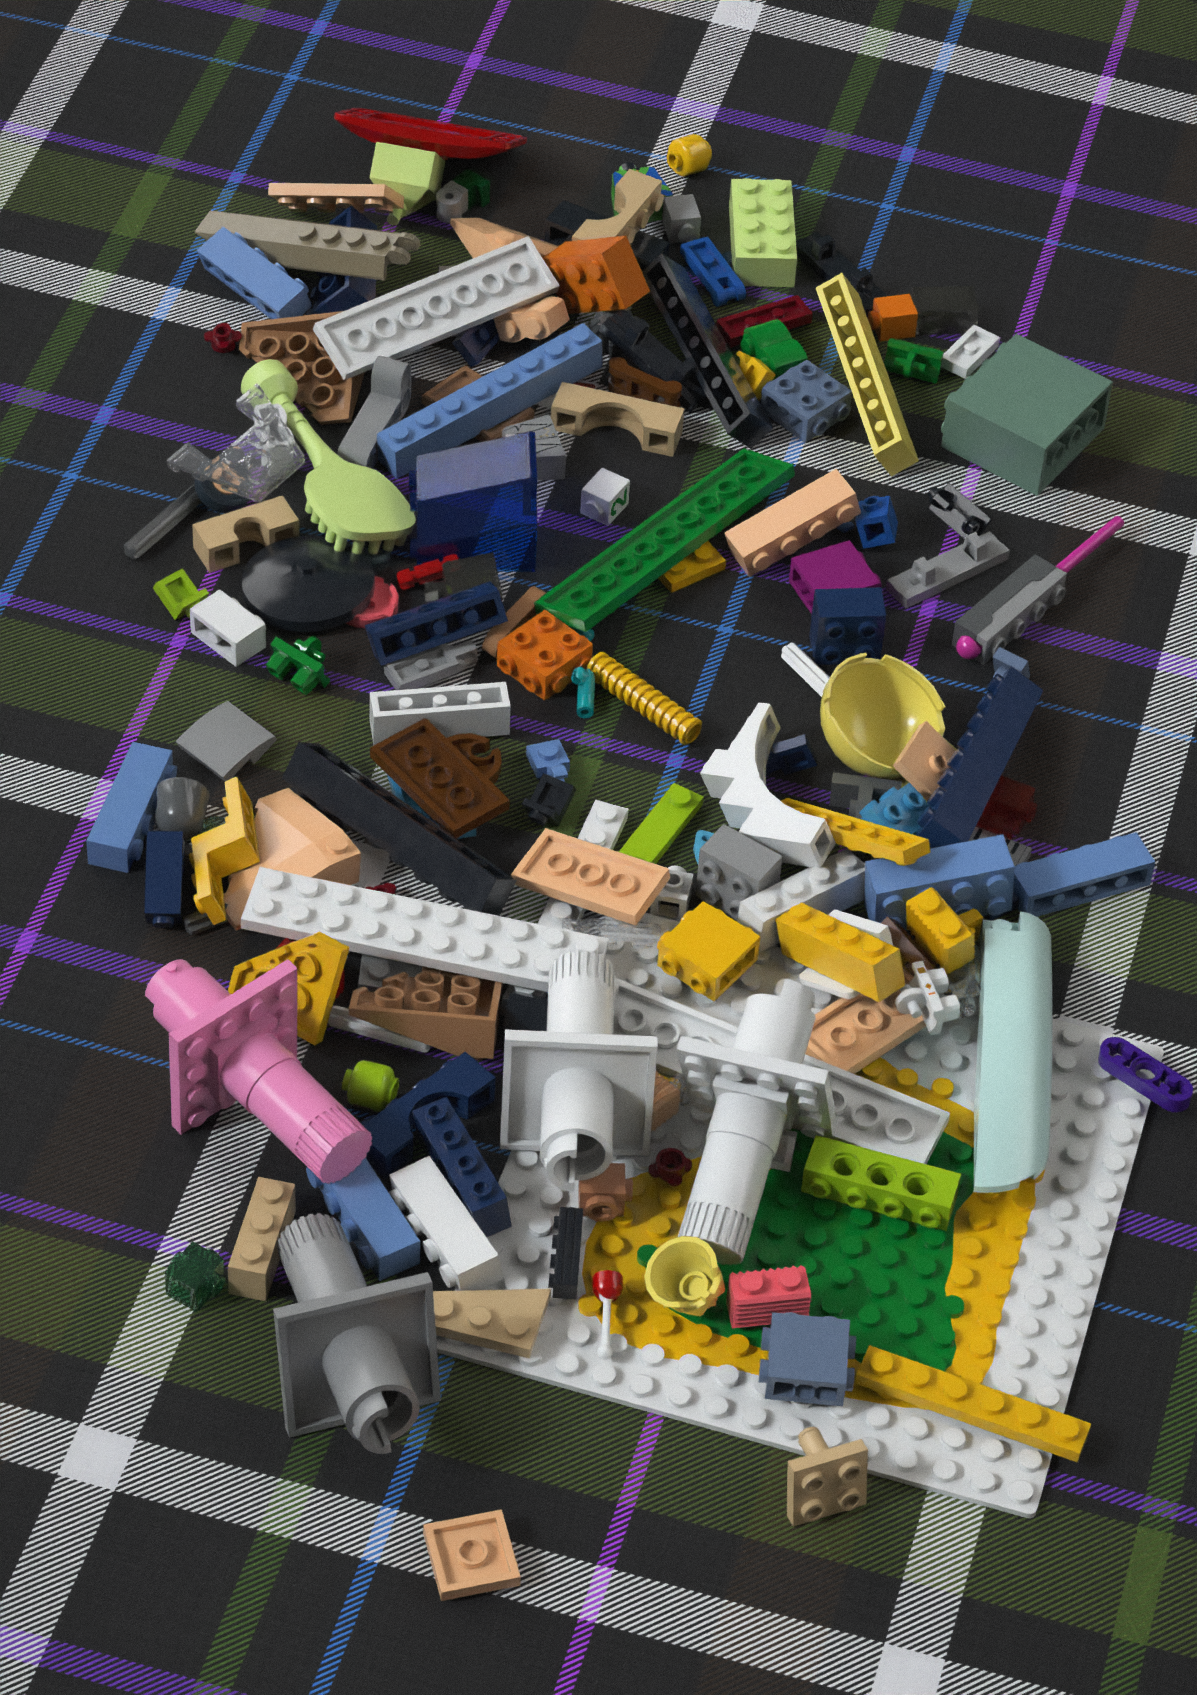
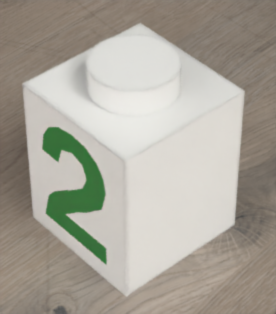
(605, 496)

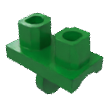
(913, 360)
(303, 658)

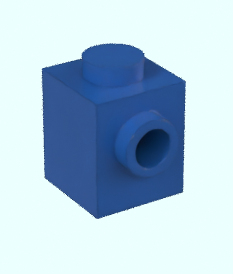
(876, 522)

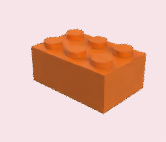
(597, 274)

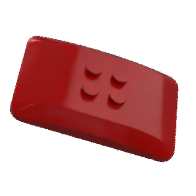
(444, 138)

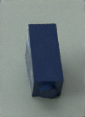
(165, 878)

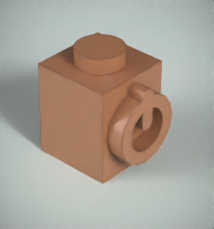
(605, 1194)

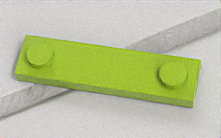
(663, 824)

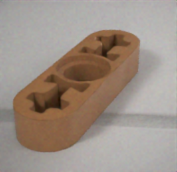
(517, 615)

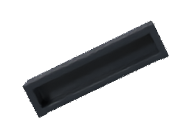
(567, 1255)

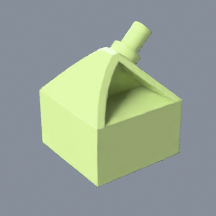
(410, 172)

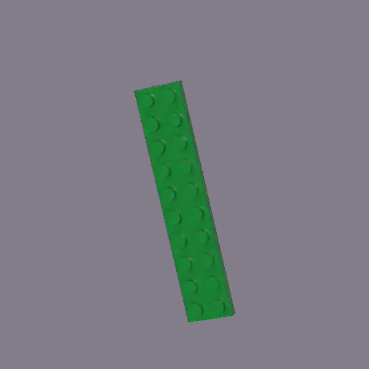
(664, 539)

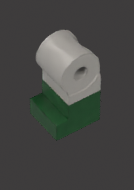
(461, 195)

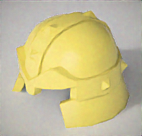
(684, 1276)

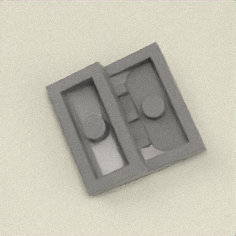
(225, 740)

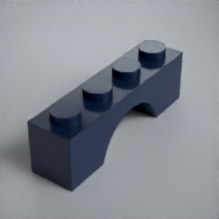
(460, 1080)

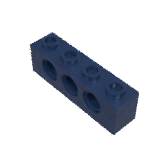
(436, 623)
(462, 1165)

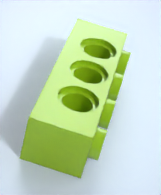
(880, 1182)

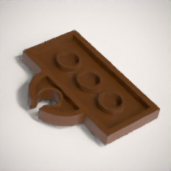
(445, 775)

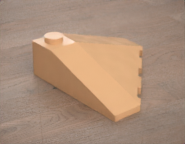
(484, 236)
(295, 841)

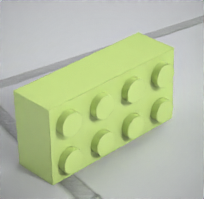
(763, 232)

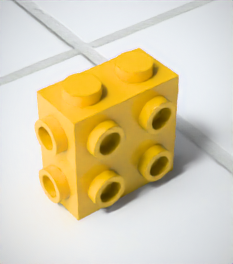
(708, 950)

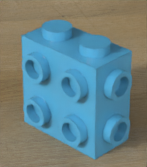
(897, 809)

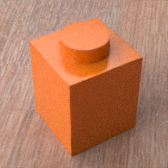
(893, 317)

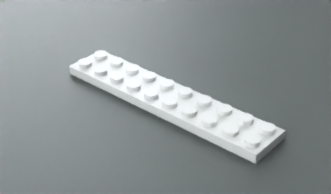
(411, 929)
(864, 1110)

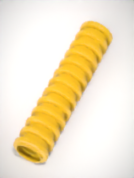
(645, 698)

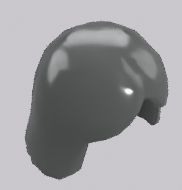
(181, 806)

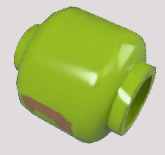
(370, 1085)

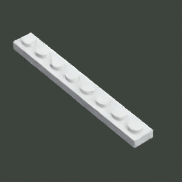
(600, 828)

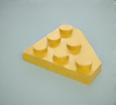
(319, 971)

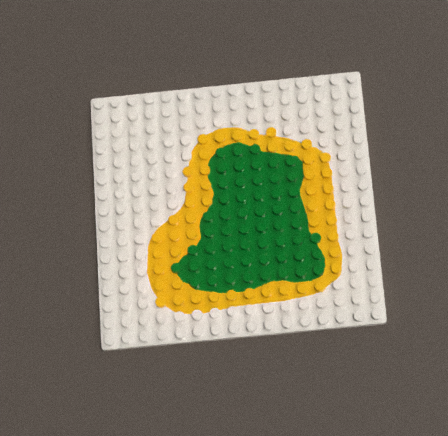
(986, 1300)

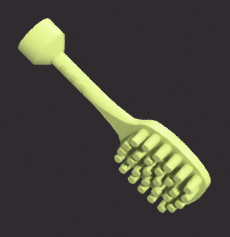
(340, 495)

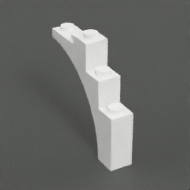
(740, 783)

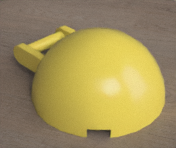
(874, 710)

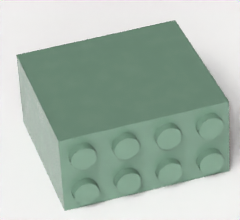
(1026, 414)

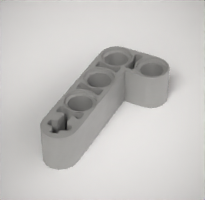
(382, 409)

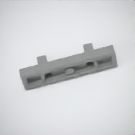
(947, 569)

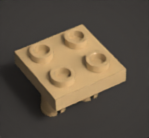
(825, 1478)

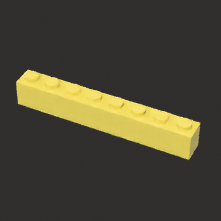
(867, 375)

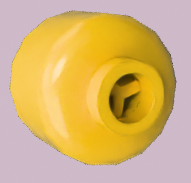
(689, 155)

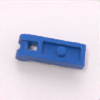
(713, 271)

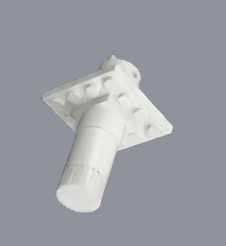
(578, 1085)
(753, 1097)

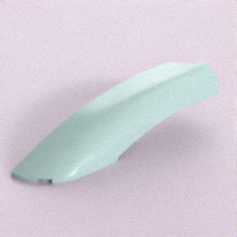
(1013, 1054)

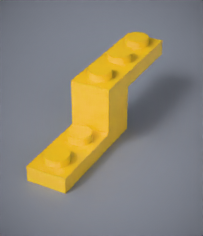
(224, 851)

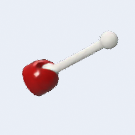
(607, 1288)

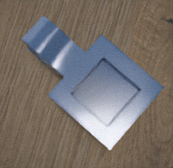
(549, 759)

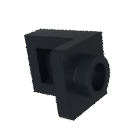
(549, 801)

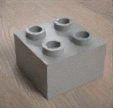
(734, 869)

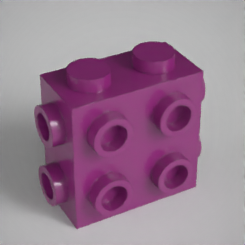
(830, 569)

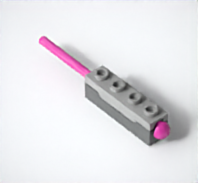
(1020, 600)

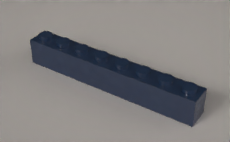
(980, 761)

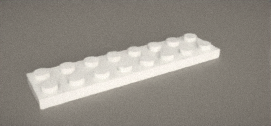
(436, 307)

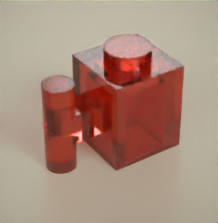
(1008, 808)

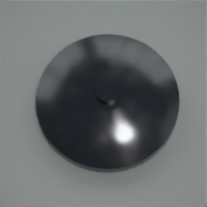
(307, 584)

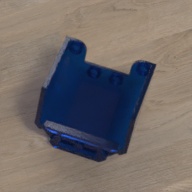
(477, 502)

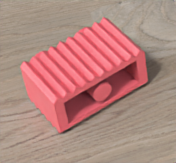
(758, 1294)

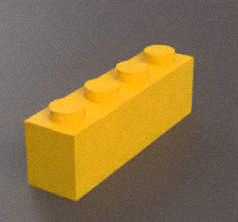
(840, 952)

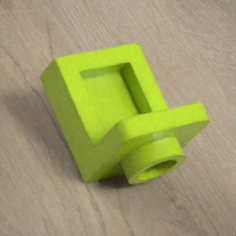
(179, 593)

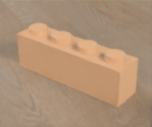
(792, 522)

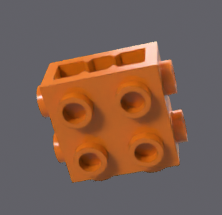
(543, 654)

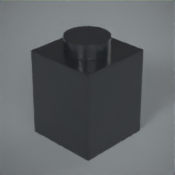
(524, 1012)

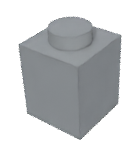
(681, 218)

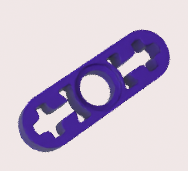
(1138, 1060)

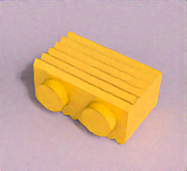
(940, 930)

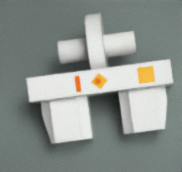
(922, 998)

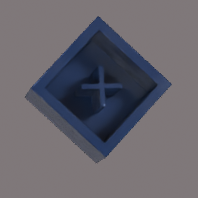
(846, 624)

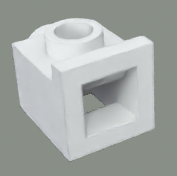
(677, 891)

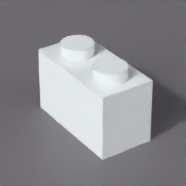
(228, 627)

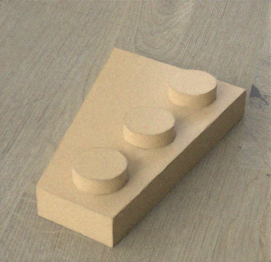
(492, 1318)

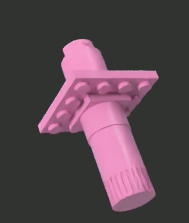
(247, 1052)

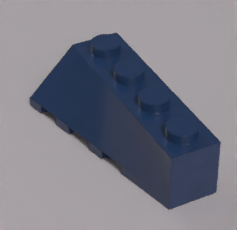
(341, 291)

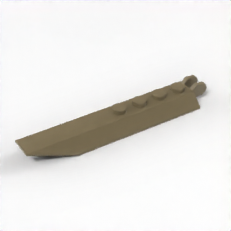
(317, 245)

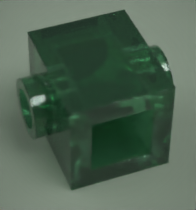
(195, 1276)

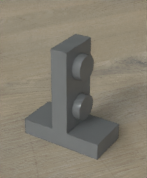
(856, 792)

